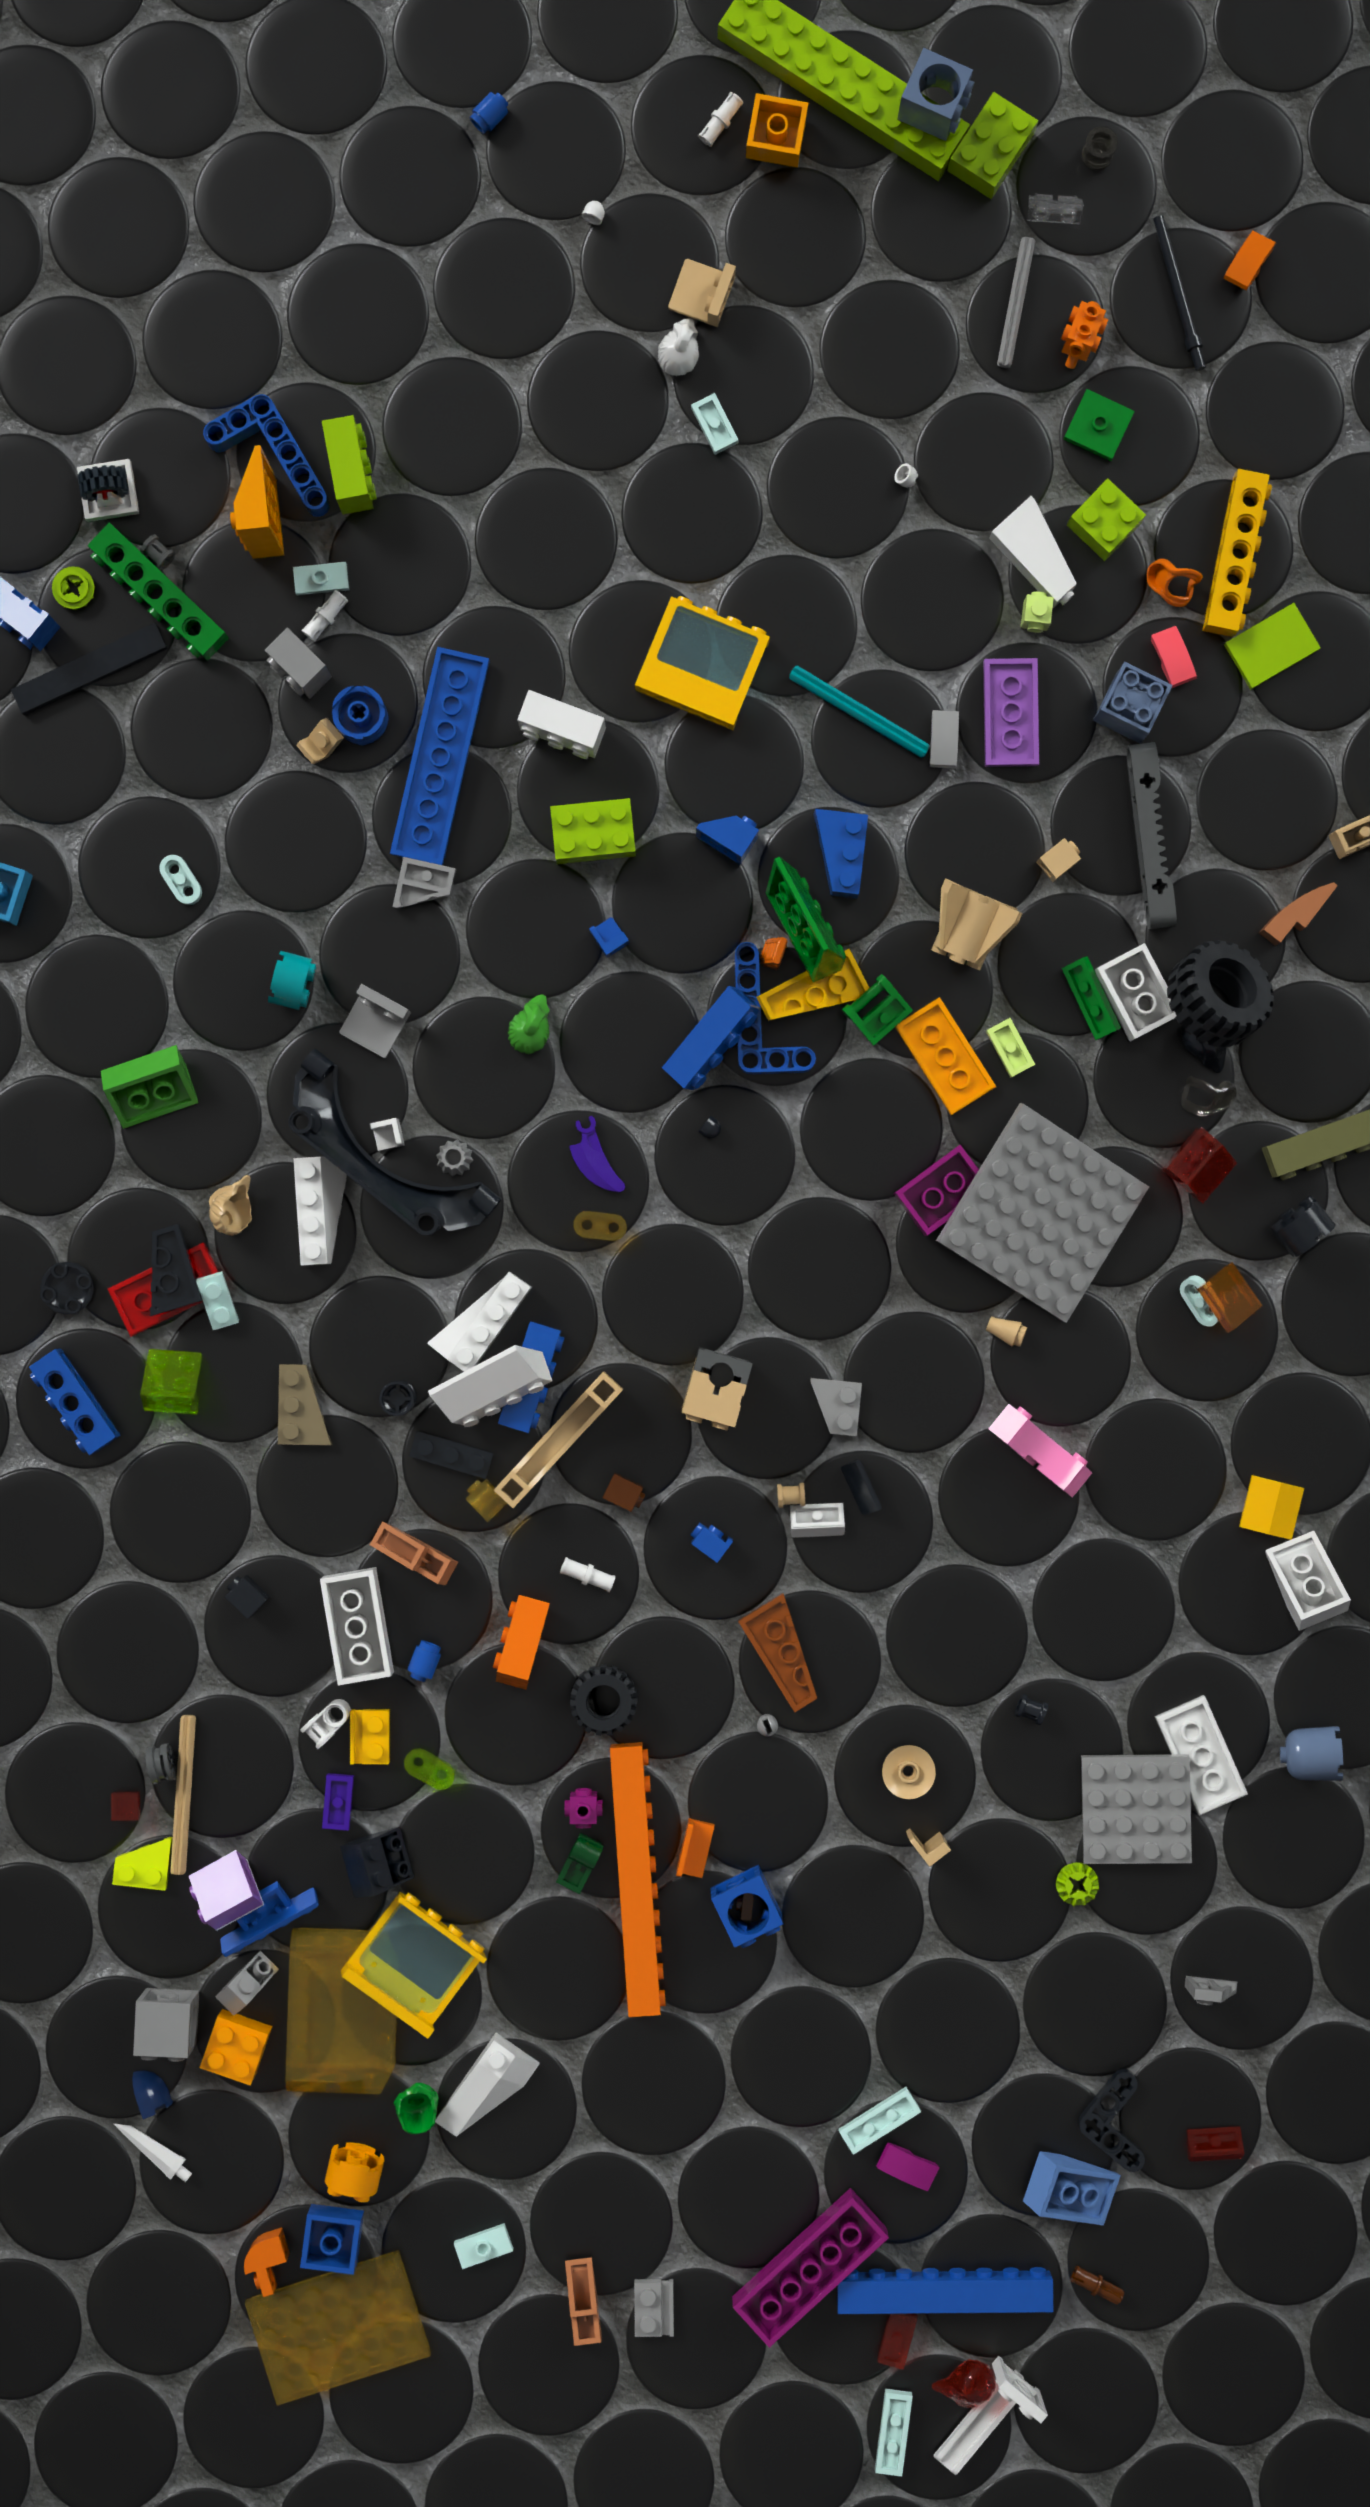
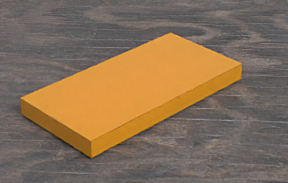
(945, 1056)

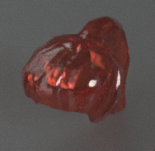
(968, 2384)

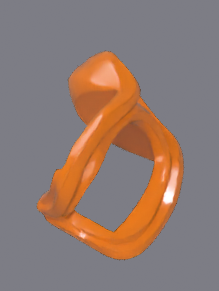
(1162, 572)

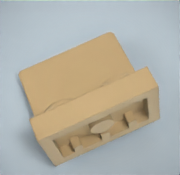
(702, 291)

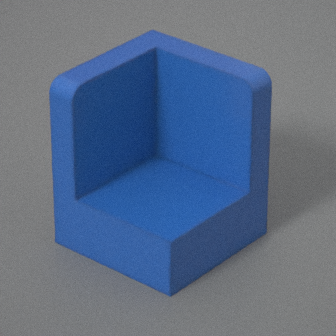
(609, 937)

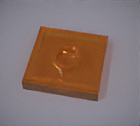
(1229, 1297)

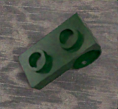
(580, 1863)

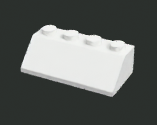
(492, 1385)

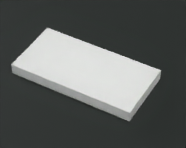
(1213, 1773)

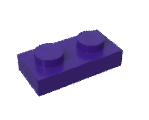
(338, 1801)

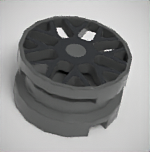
(161, 1763)

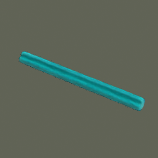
(859, 711)

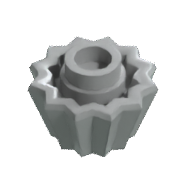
(454, 1157)

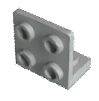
(375, 1021)

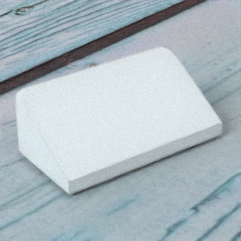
(817, 1520)

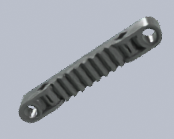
(1161, 907)

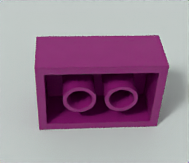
(937, 1190)

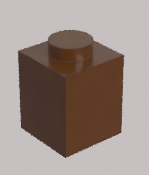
(624, 1492)

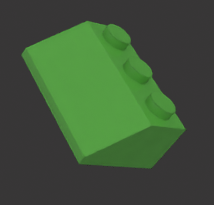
(149, 1086)

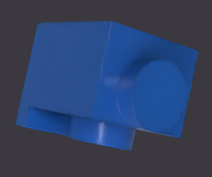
(710, 1541)

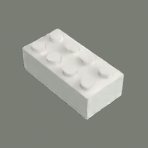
(357, 1626)

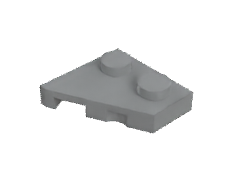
(839, 1404)
(1210, 1990)

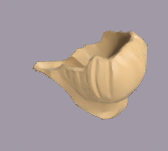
(231, 1207)

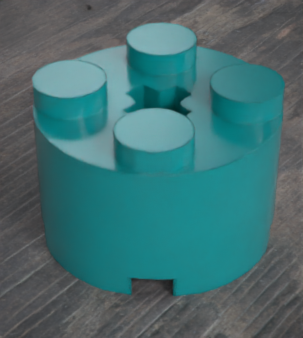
(291, 980)

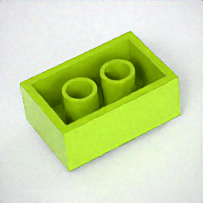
(992, 145)
(349, 464)
(593, 831)

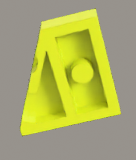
(144, 1867)

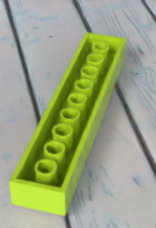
(834, 78)

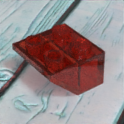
(1200, 1164)

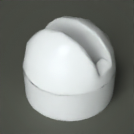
(593, 212)
(910, 472)

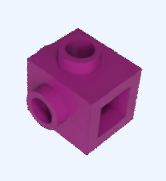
(586, 1798)

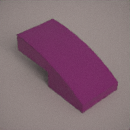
(907, 2167)

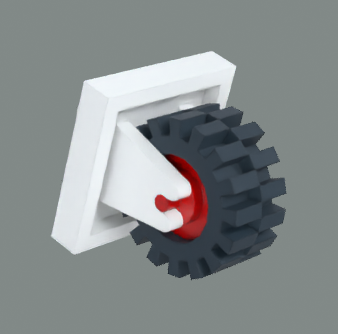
(107, 490)

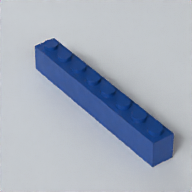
(945, 2291)

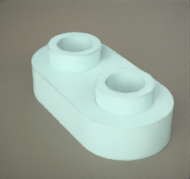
(180, 881)
(1196, 1302)

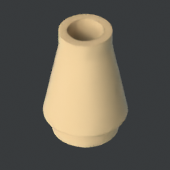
(1007, 1330)

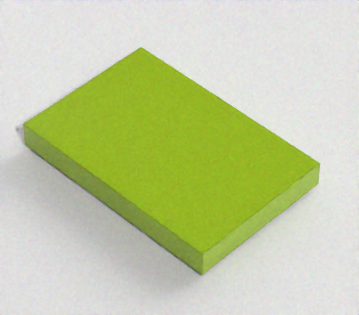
(1272, 646)

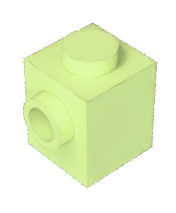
(1037, 612)

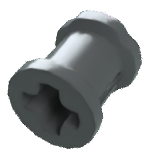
(157, 552)

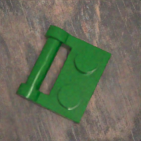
(883, 1016)

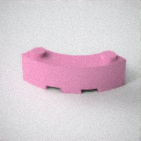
(1036, 1447)

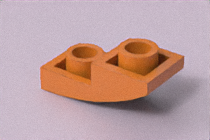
(1249, 260)

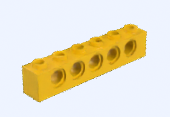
(1256, 487)

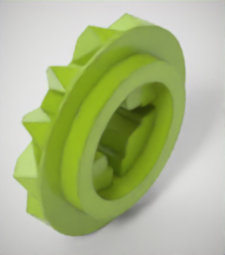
(61, 587)
(1077, 1871)

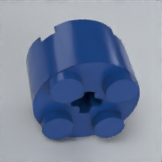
(365, 701)

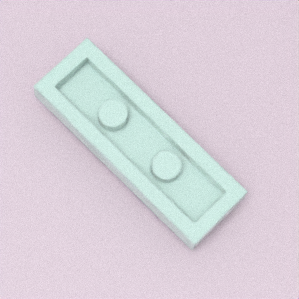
(879, 2120)
(893, 2432)

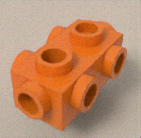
(1082, 335)

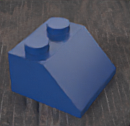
(729, 836)

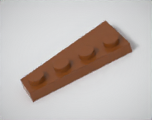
(778, 1646)

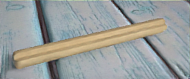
(183, 1794)

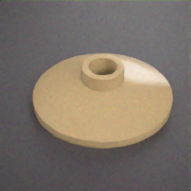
(918, 1781)

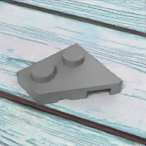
(422, 882)

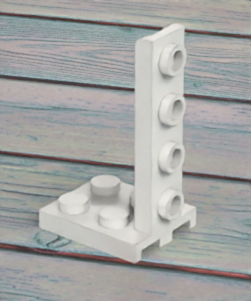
(984, 2418)

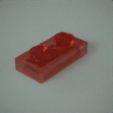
(897, 2340)

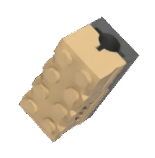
(716, 1388)

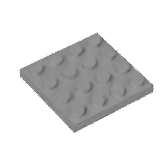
(1136, 1809)

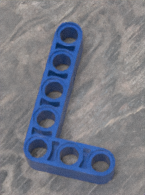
(280, 445)
(755, 1047)

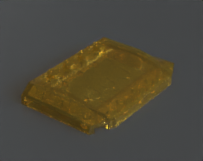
(334, 2030)

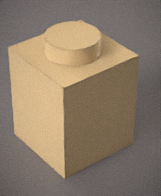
(1059, 859)

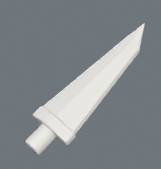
(162, 2157)

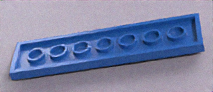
(440, 756)

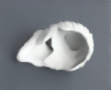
(679, 348)

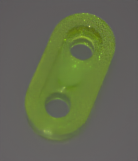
(429, 1769)

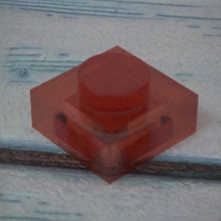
(125, 1806)

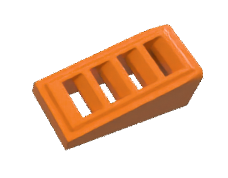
(773, 952)

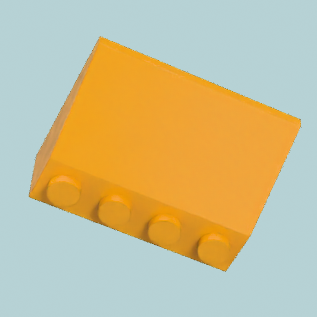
(257, 509)

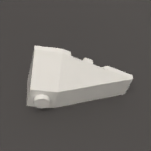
(490, 2081)

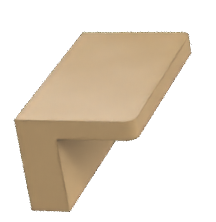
(932, 1849)

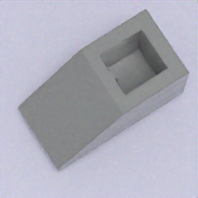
(247, 1983)

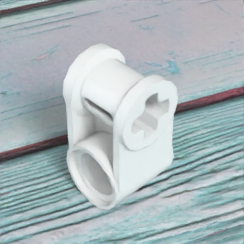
(324, 1725)

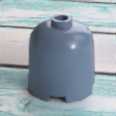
(1313, 1753)

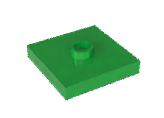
(1098, 425)

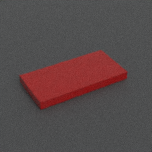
(135, 1295)

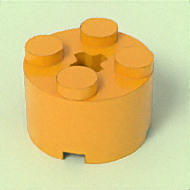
(354, 2171)

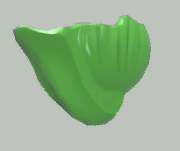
(530, 1027)

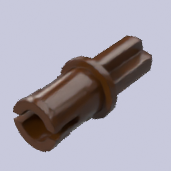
(1097, 2285)

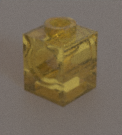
(485, 1499)

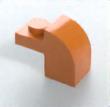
(266, 2251)

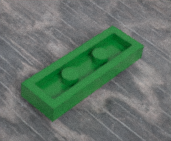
(1091, 998)

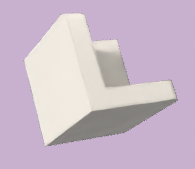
(388, 1134)

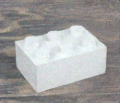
(561, 725)
(1136, 992)

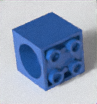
(751, 1882)

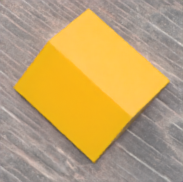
(1271, 1507)

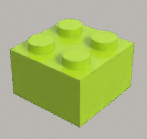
(1106, 519)

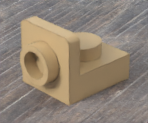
(320, 742)

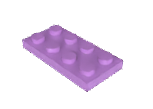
(1011, 712)

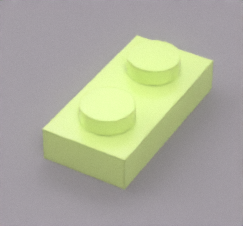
(1010, 1047)

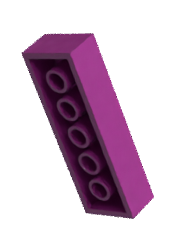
(809, 2267)

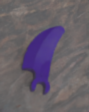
(592, 1161)

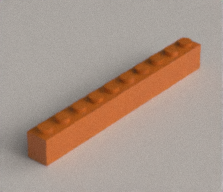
(635, 1879)

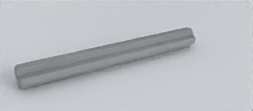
(1016, 302)

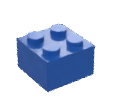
(332, 2239)

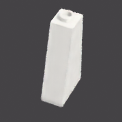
(1034, 552)

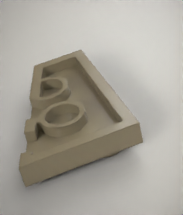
(298, 1408)

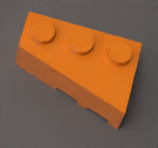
(520, 1641)

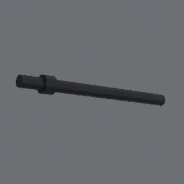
(1193, 341)

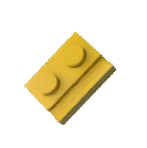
(370, 1736)

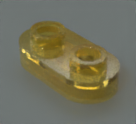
(600, 1226)

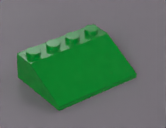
(803, 921)

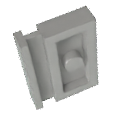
(654, 2307)

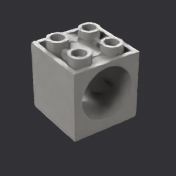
(166, 2024)

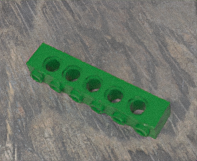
(111, 541)

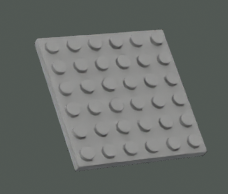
(1042, 1213)

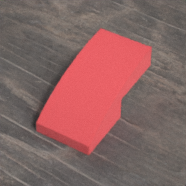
(1174, 656)

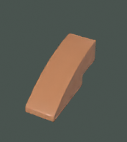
(1296, 914)
(414, 1553)
(583, 2301)

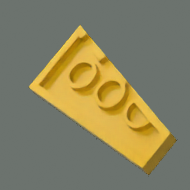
(804, 995)

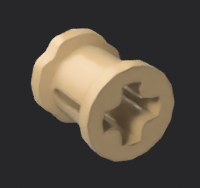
(790, 1495)

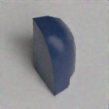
(150, 2093)

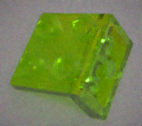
(171, 1381)

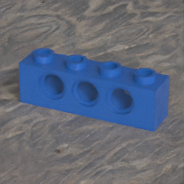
(73, 1385)

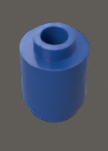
(489, 112)
(424, 1661)

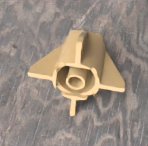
(971, 924)

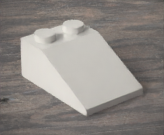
(1307, 1580)

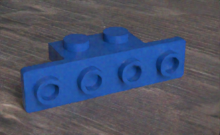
(275, 1913)

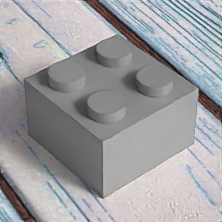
(296, 661)

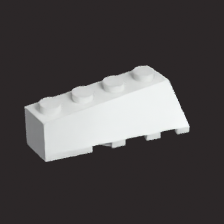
(318, 1202)
(478, 1326)

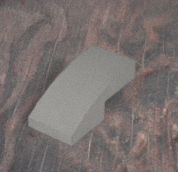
(944, 739)

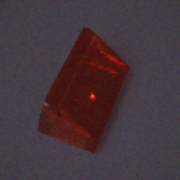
(1215, 2144)

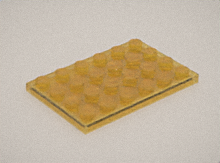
(337, 2328)

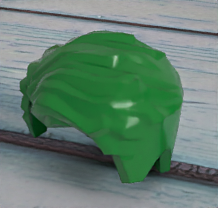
(417, 2108)

